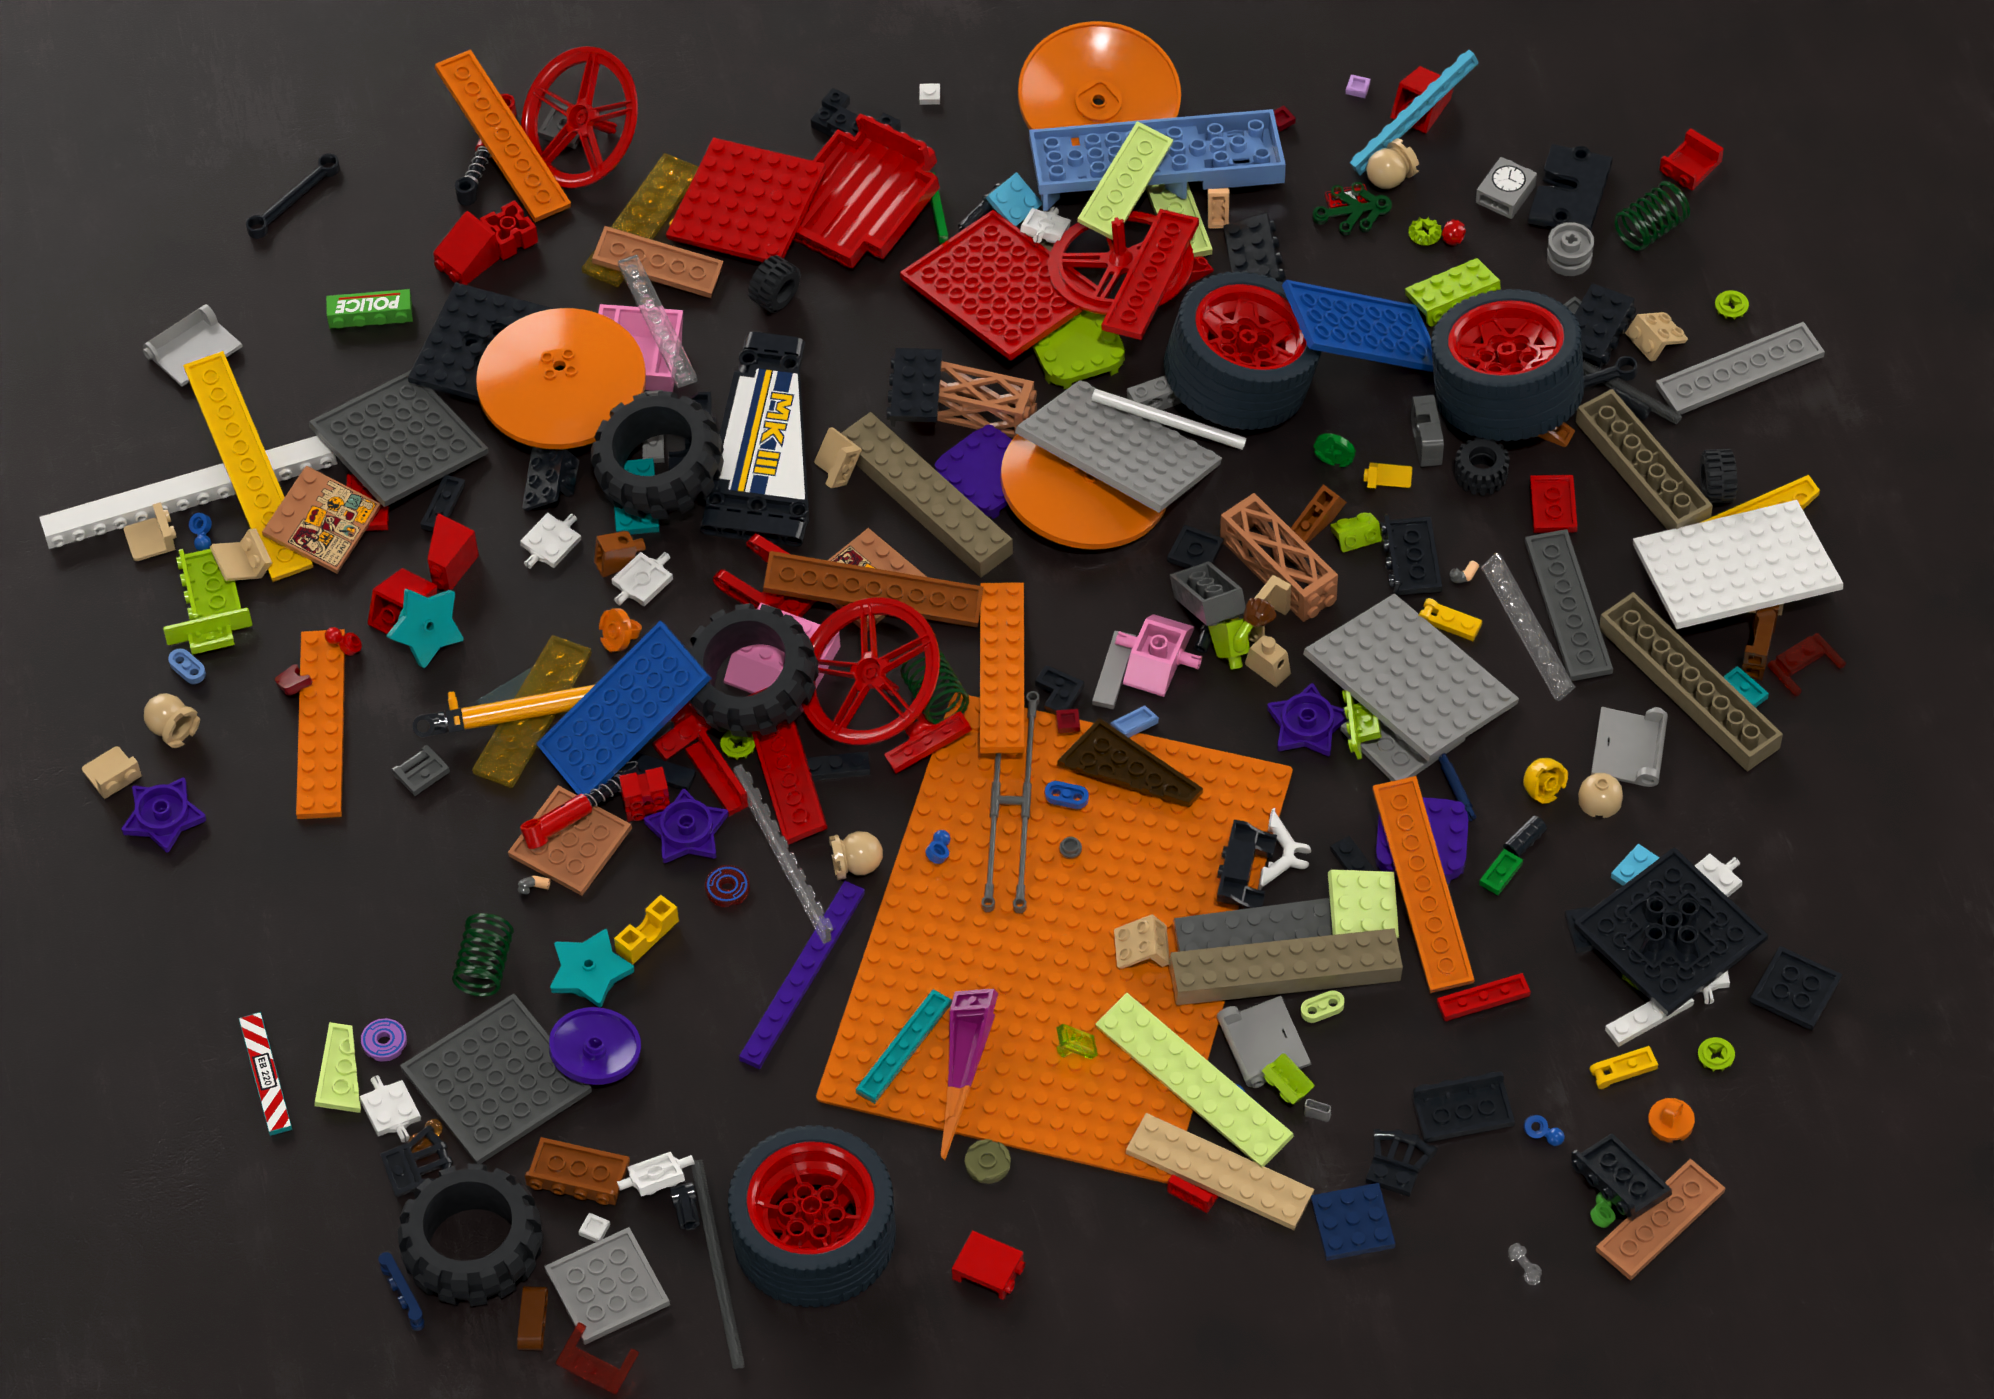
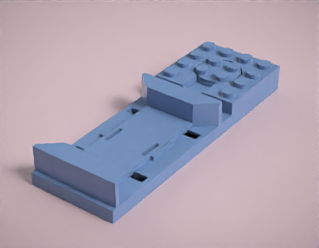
(1210, 148)

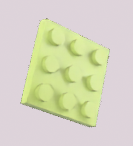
(1362, 901)

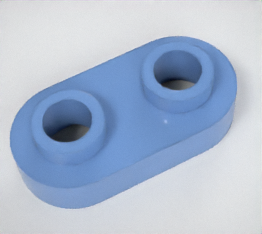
(188, 667)

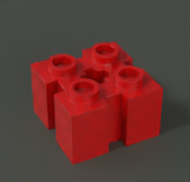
(511, 229)
(644, 793)

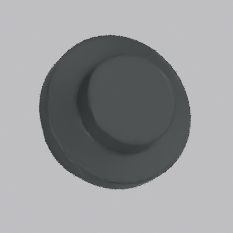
(1070, 847)

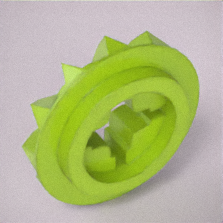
(1419, 235)
(1737, 299)
(727, 745)
(1716, 1045)

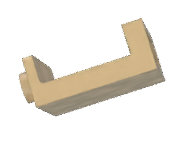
(1278, 594)

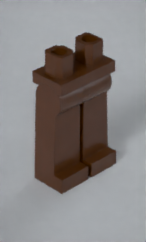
(1756, 655)

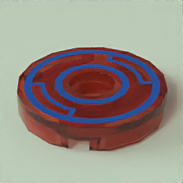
(723, 875)

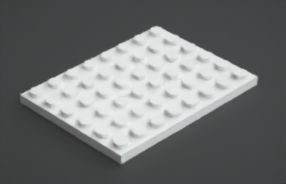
(1737, 564)

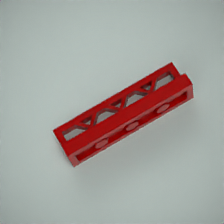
(717, 774)

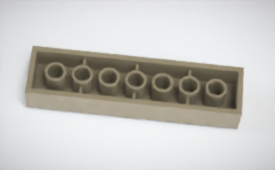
(1642, 462)

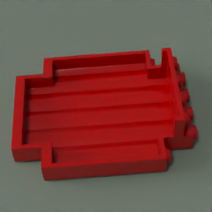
(868, 192)

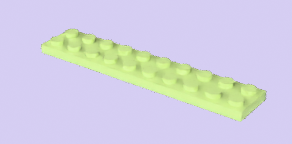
(1194, 1080)

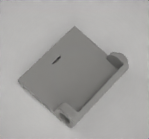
(189, 341)
(1633, 746)
(1258, 1038)

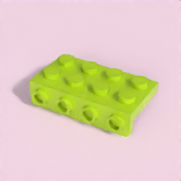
(1448, 288)
(205, 585)

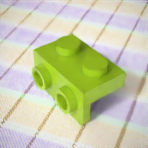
(1357, 531)
(1288, 1079)

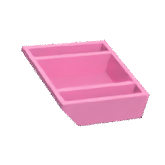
(657, 373)
(760, 664)

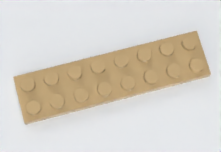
(1220, 1171)

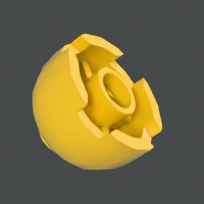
(1544, 779)

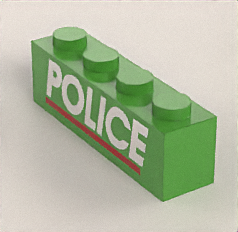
(369, 308)

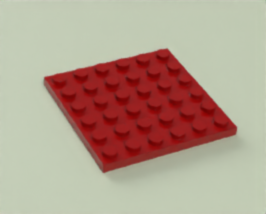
(746, 201)

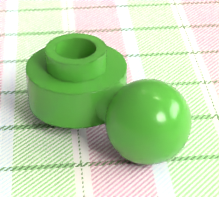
(1602, 1214)

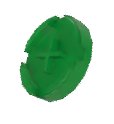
(1334, 449)

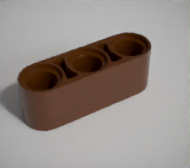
(532, 1318)

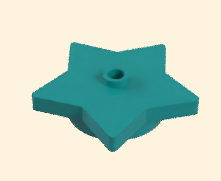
(426, 624)
(589, 968)

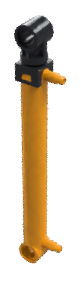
(499, 712)

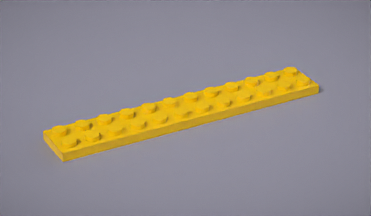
(242, 455)

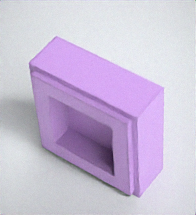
(1358, 86)

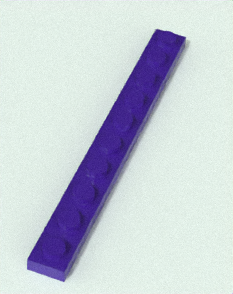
(800, 978)

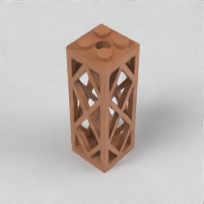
(1021, 398)
(1246, 514)

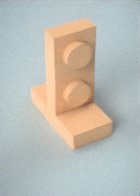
(1218, 207)

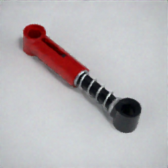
(467, 185)
(540, 829)

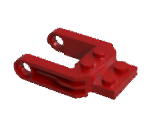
(746, 594)

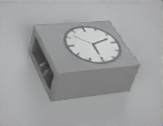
(1506, 187)

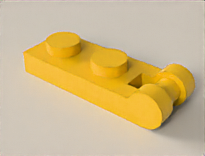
(1451, 620)
(1624, 1067)

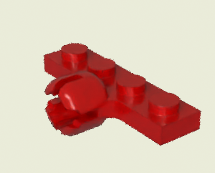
(684, 733)
(926, 739)

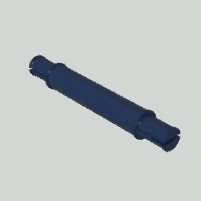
(1456, 785)

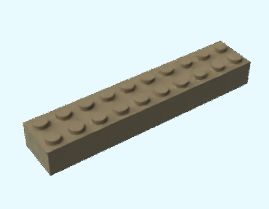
(928, 496)
(1690, 681)
(1285, 966)

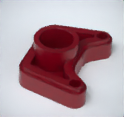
(291, 682)

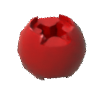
(1453, 232)

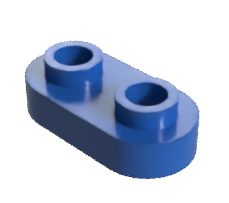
(1067, 794)

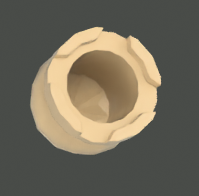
(1391, 165)
(171, 719)
(857, 853)

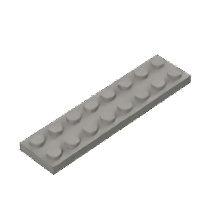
(1740, 368)

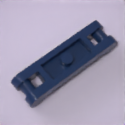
(398, 1283)

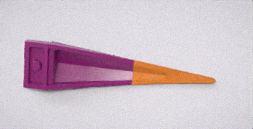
(969, 1028)

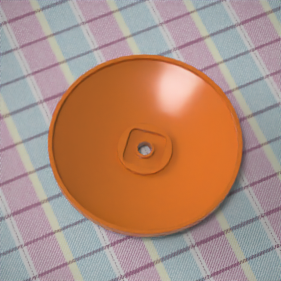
(1097, 63)
(551, 406)
(1068, 502)

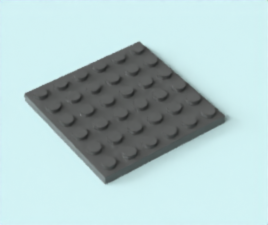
(398, 438)
(493, 1079)

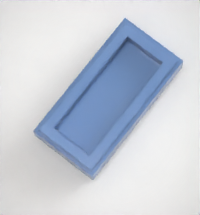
(1135, 721)

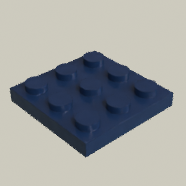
(1352, 1221)

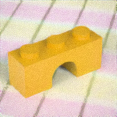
(659, 919)

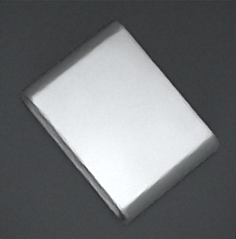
(1317, 1110)

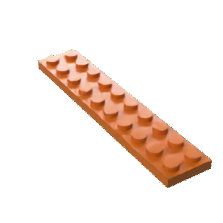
(502, 135)
(1002, 668)
(320, 728)
(1423, 884)

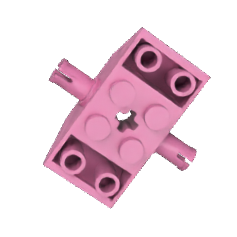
(1157, 653)

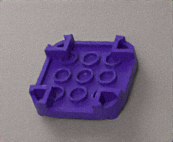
(976, 467)
(1450, 832)

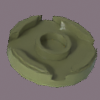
(987, 1161)

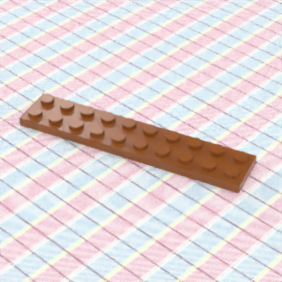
(848, 583)

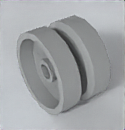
(1570, 249)

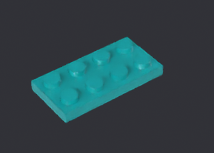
(629, 522)

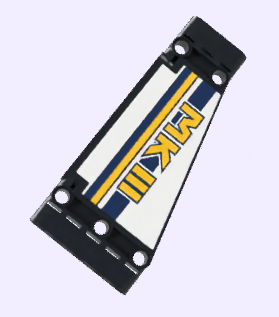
(762, 447)

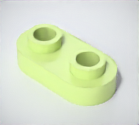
(1321, 1007)

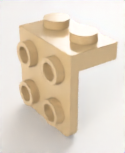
(1653, 332)
(151, 535)
(112, 771)

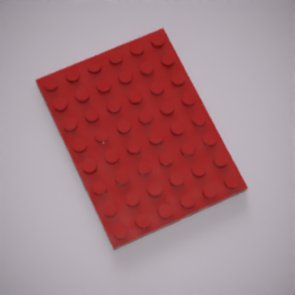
(996, 284)

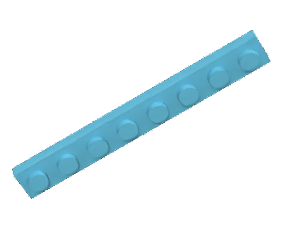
(1418, 108)

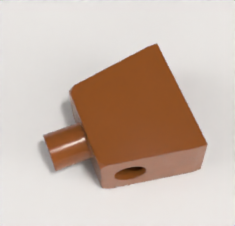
(616, 551)

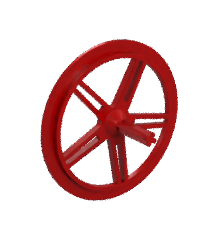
(582, 116)
(1116, 261)
(871, 670)

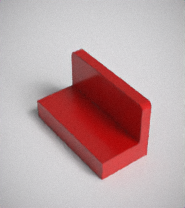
(1191, 1193)

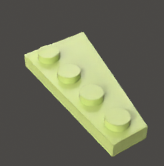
(338, 1072)

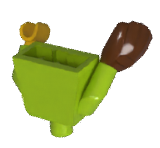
(1231, 635)

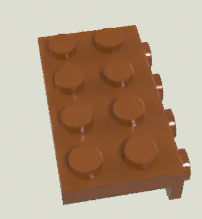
(577, 1171)

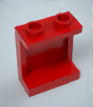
(1692, 160)
(989, 1264)

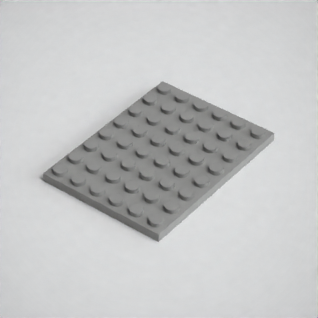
(1119, 447)
(1411, 677)

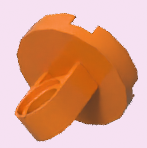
(618, 629)
(1671, 1119)

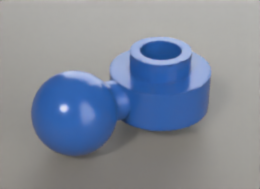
(202, 541)
(937, 850)
(1553, 1136)

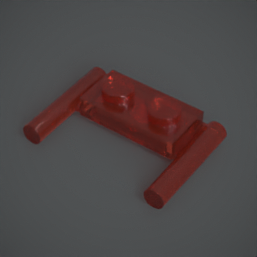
(1801, 656)
(592, 1368)

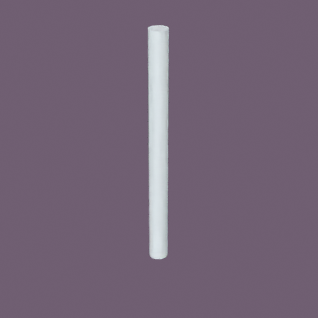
(1168, 419)

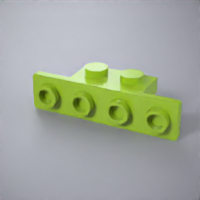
(208, 632)
(1362, 724)

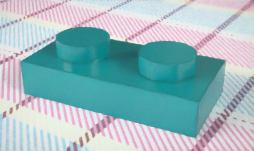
(1746, 686)

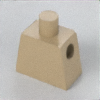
(1269, 660)

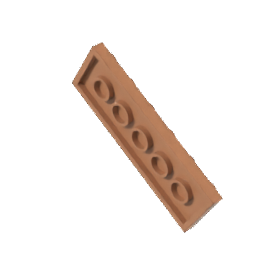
(661, 261)
(1641, 1240)

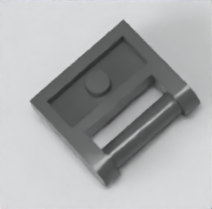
(422, 775)

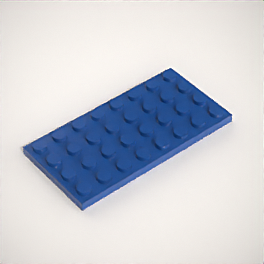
(1360, 325)
(623, 710)

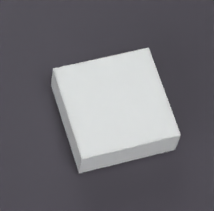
(594, 1228)

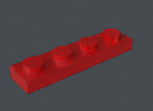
(1483, 997)

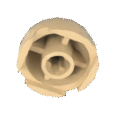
(1600, 795)

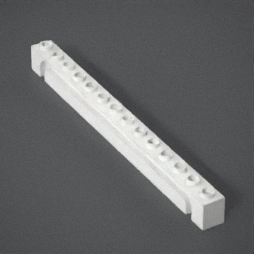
(174, 494)

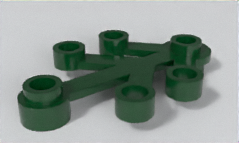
(1355, 208)

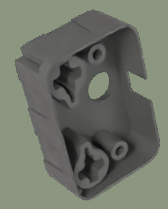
(1427, 430)

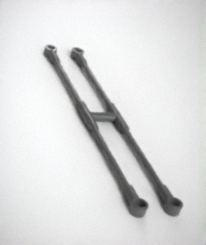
(1025, 801)

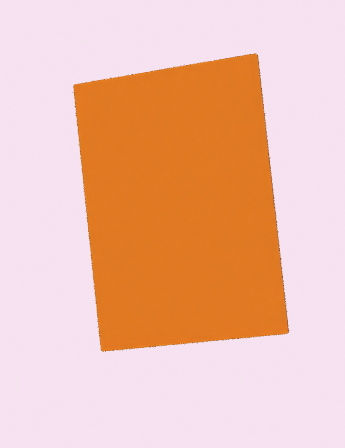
(1057, 955)

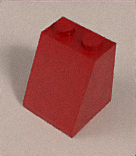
(1414, 86)
(467, 250)
(450, 552)
(389, 598)

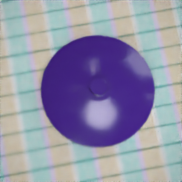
(594, 1045)

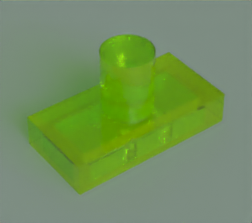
(1075, 1041)

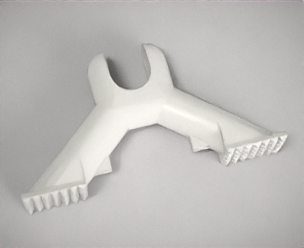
(1289, 848)

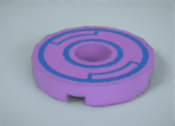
(383, 1028)

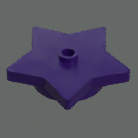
(1306, 721)
(162, 813)
(686, 827)

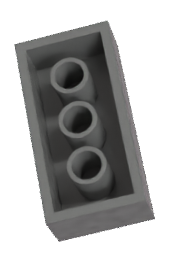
(1208, 593)

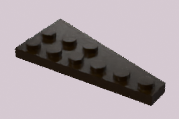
(1121, 761)

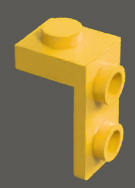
(1388, 475)

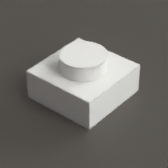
(929, 94)

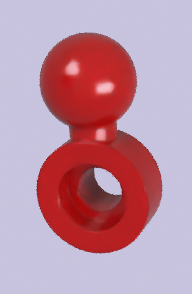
(349, 643)

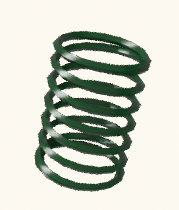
(1645, 234)
(913, 685)
(471, 968)

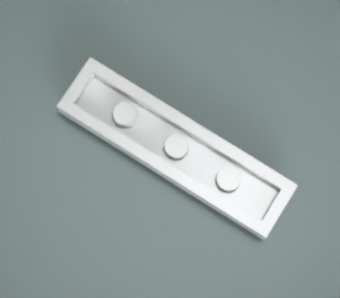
(1639, 1021)

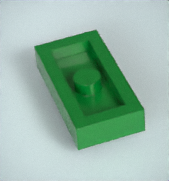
(1501, 872)

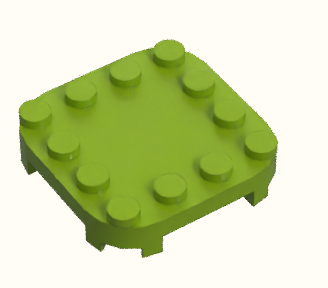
(1079, 350)

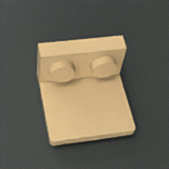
(837, 458)
(242, 559)
(1141, 941)

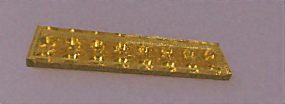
(648, 208)
(517, 740)

